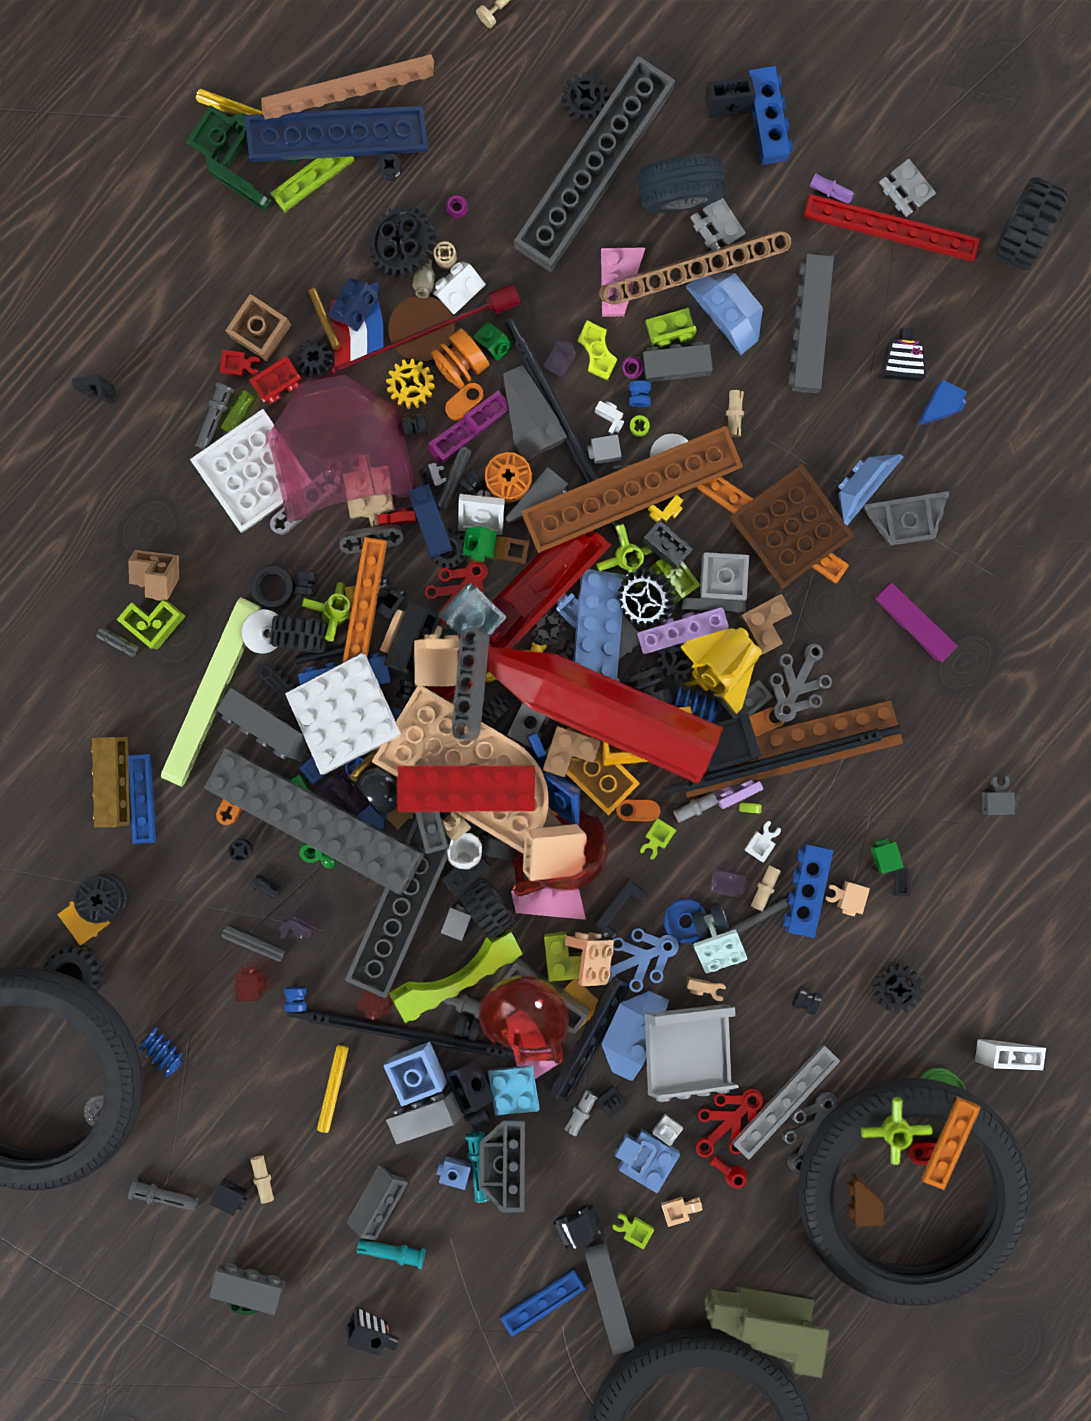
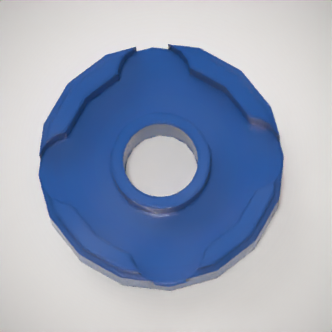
(673, 915)

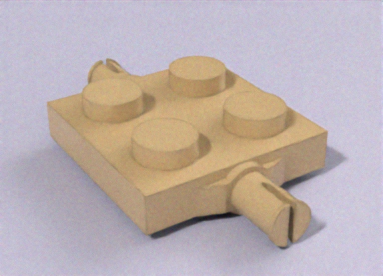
(371, 507)

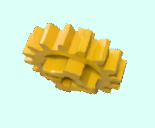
(405, 392)

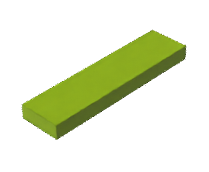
(308, 180)

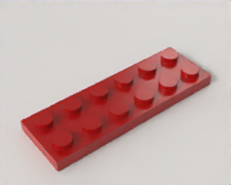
(465, 788)

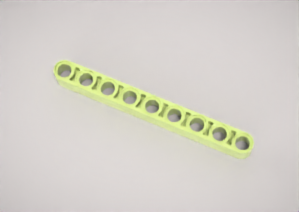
(208, 696)

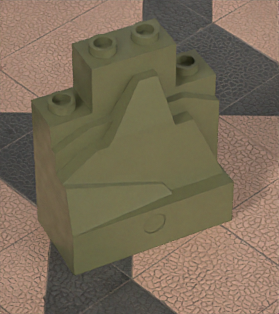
(771, 1324)

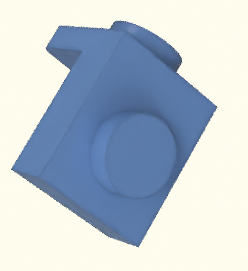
(568, 608)

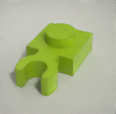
(659, 835)
(636, 1231)

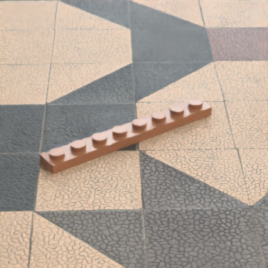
(347, 87)

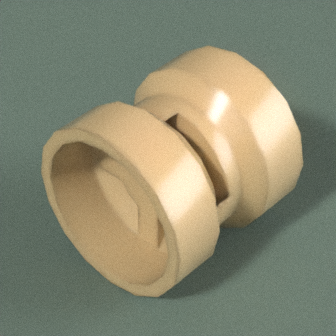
(447, 259)

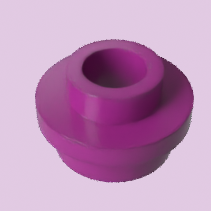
(457, 200)
(626, 367)

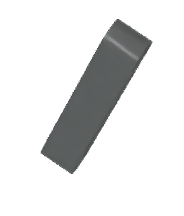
(465, 674)
(609, 1298)

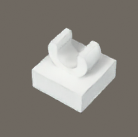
(667, 1129)

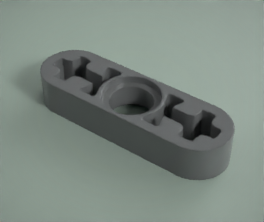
(376, 530)
(706, 605)

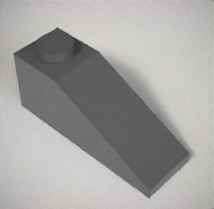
(546, 487)

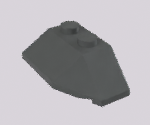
(504, 1165)

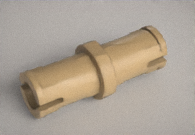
(735, 412)
(765, 888)
(262, 1179)

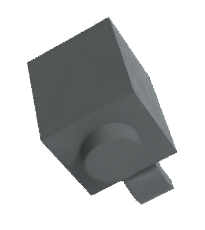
(998, 801)

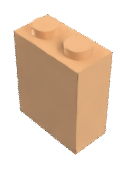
(554, 852)

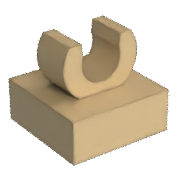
(455, 826)

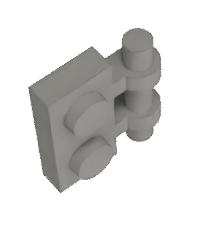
(911, 183)
(724, 223)

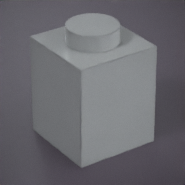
(604, 449)
(456, 922)

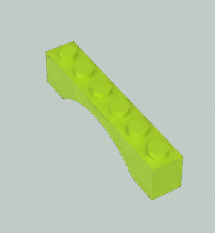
(416, 997)

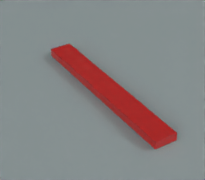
(891, 227)

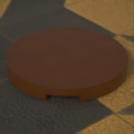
(415, 316)

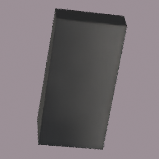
(901, 882)

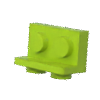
(671, 328)
(680, 578)

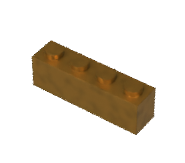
(110, 782)

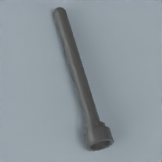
(760, 916)

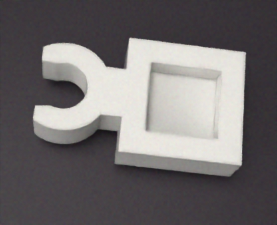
(760, 845)

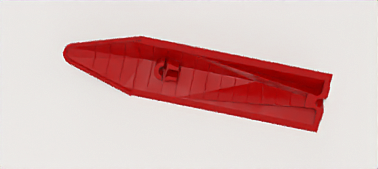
(541, 587)
(607, 710)

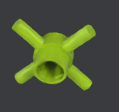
(620, 560)
(334, 610)
(896, 1131)

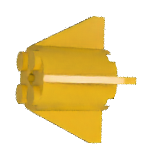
(723, 664)

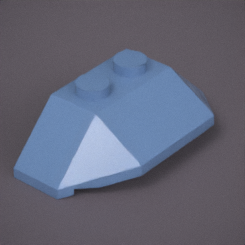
(730, 308)
(863, 484)
(626, 1035)

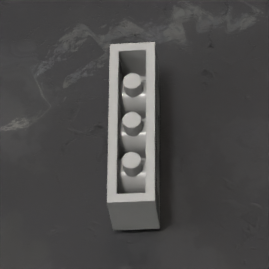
(519, 731)

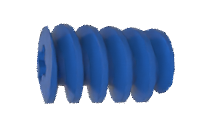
(698, 706)
(161, 1052)

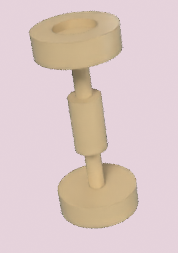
(486, 15)

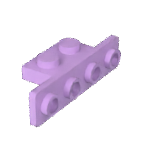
(687, 628)

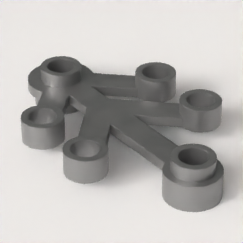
(797, 685)
(809, 1127)

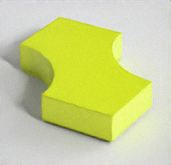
(601, 359)

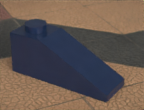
(430, 520)

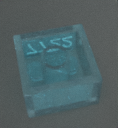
(472, 610)

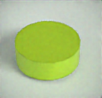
(750, 807)

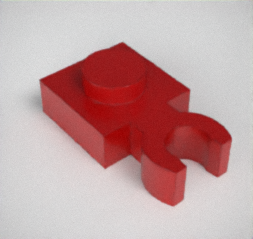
(235, 363)
(403, 516)

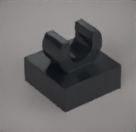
(431, 476)
(611, 1101)

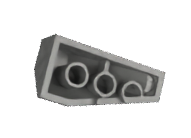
(531, 418)

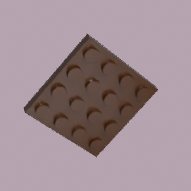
(791, 526)

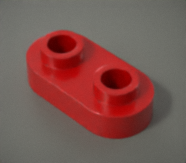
(927, 1148)

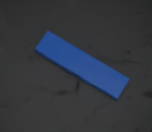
(141, 799)
(543, 1302)

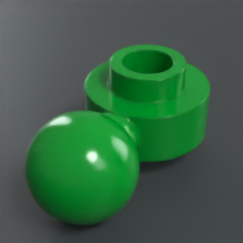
(314, 855)

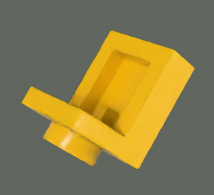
(672, 509)

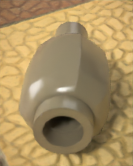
(424, 280)

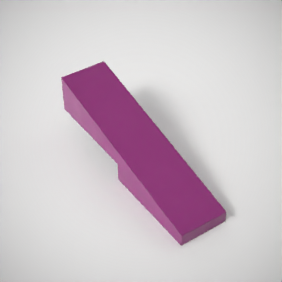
(468, 428)
(916, 622)

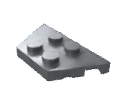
(908, 518)

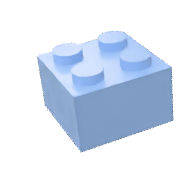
(415, 1074)

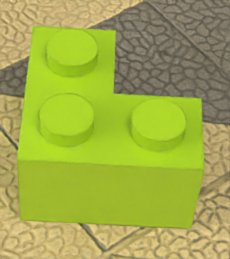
(153, 627)
(560, 963)

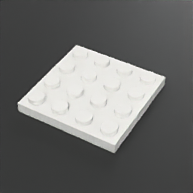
(243, 472)
(343, 714)

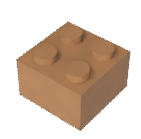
(258, 327)

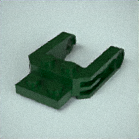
(220, 142)

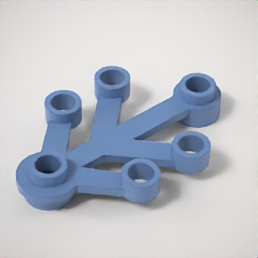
(643, 956)

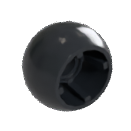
(379, 789)

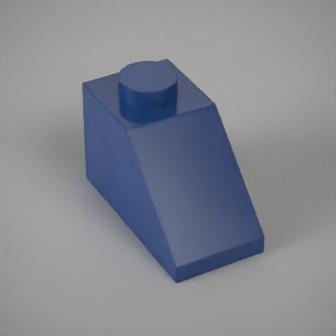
(944, 403)

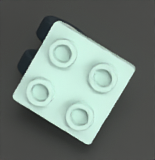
(720, 949)

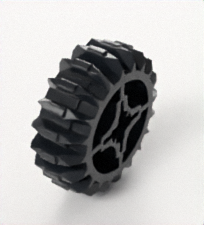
(632, 594)

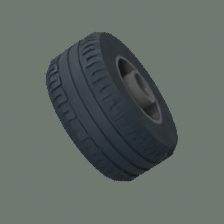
(681, 183)

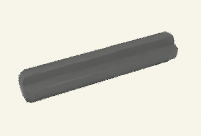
(453, 478)
(253, 943)

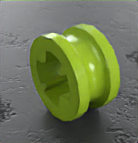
(646, 426)

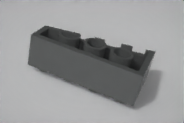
(264, 725)
(576, 1011)

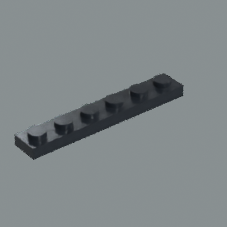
(589, 1040)

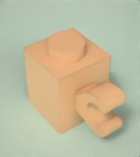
(850, 898)

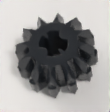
(317, 351)

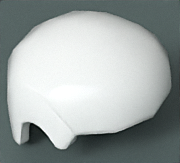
(465, 851)

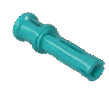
(474, 1156)
(401, 1254)

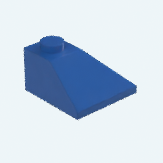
(563, 797)

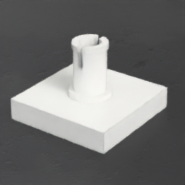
(481, 511)

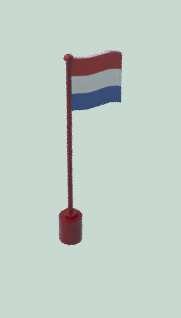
(370, 337)

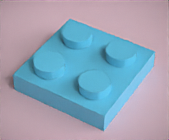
(513, 1090)

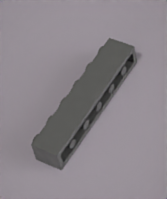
(812, 323)

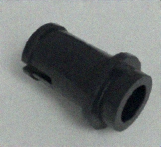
(265, 886)

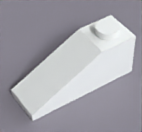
(1009, 1055)

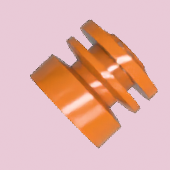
(460, 358)
(518, 486)

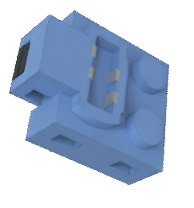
(646, 1159)

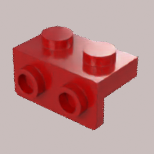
(276, 380)

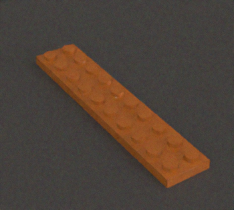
(631, 489)
(817, 732)

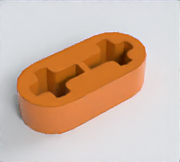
(225, 806)

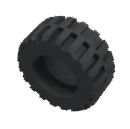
(1030, 223)

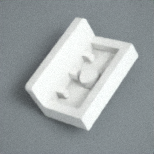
(458, 286)

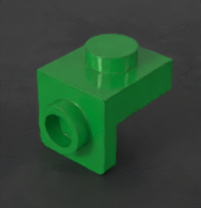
(493, 341)

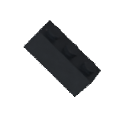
(414, 625)

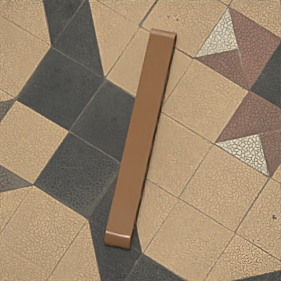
(706, 267)

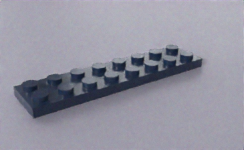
(336, 134)

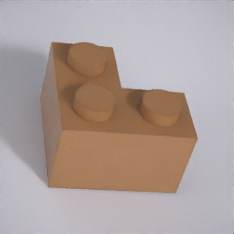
(155, 572)
(760, 622)
(569, 744)

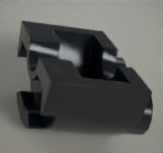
(389, 598)
(578, 1228)

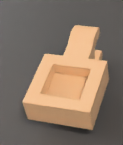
(700, 986)
(677, 1211)

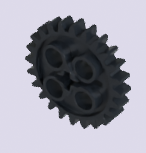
(419, 237)

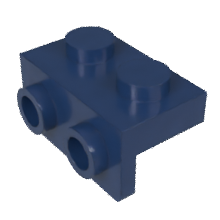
(353, 304)

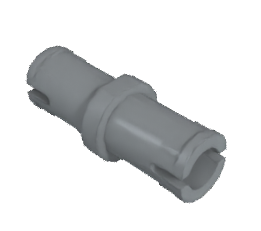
(695, 807)
(581, 1112)

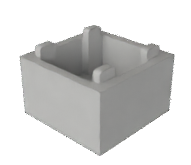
(724, 576)

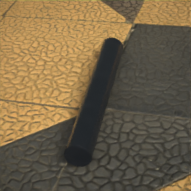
(330, 652)

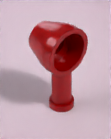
(730, 1172)

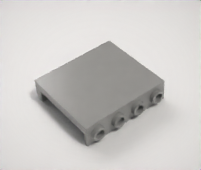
(688, 1052)

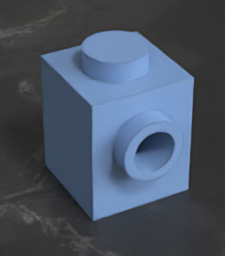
(454, 1172)

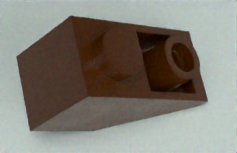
(511, 551)
(866, 1203)

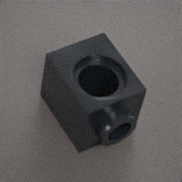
(229, 1197)

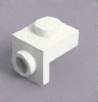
(608, 411)

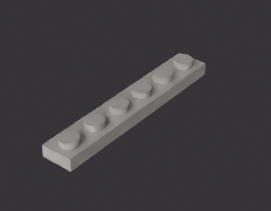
(785, 1101)

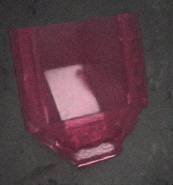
(338, 447)

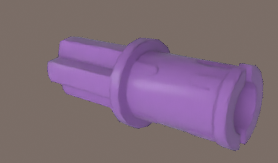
(831, 188)

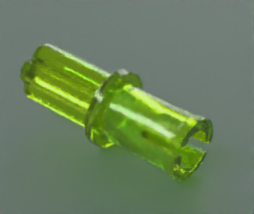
(237, 411)

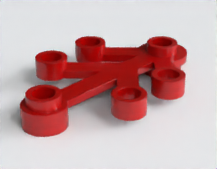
(455, 589)
(731, 1119)

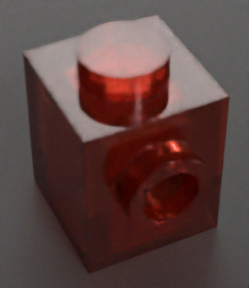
(249, 984)
(374, 1005)

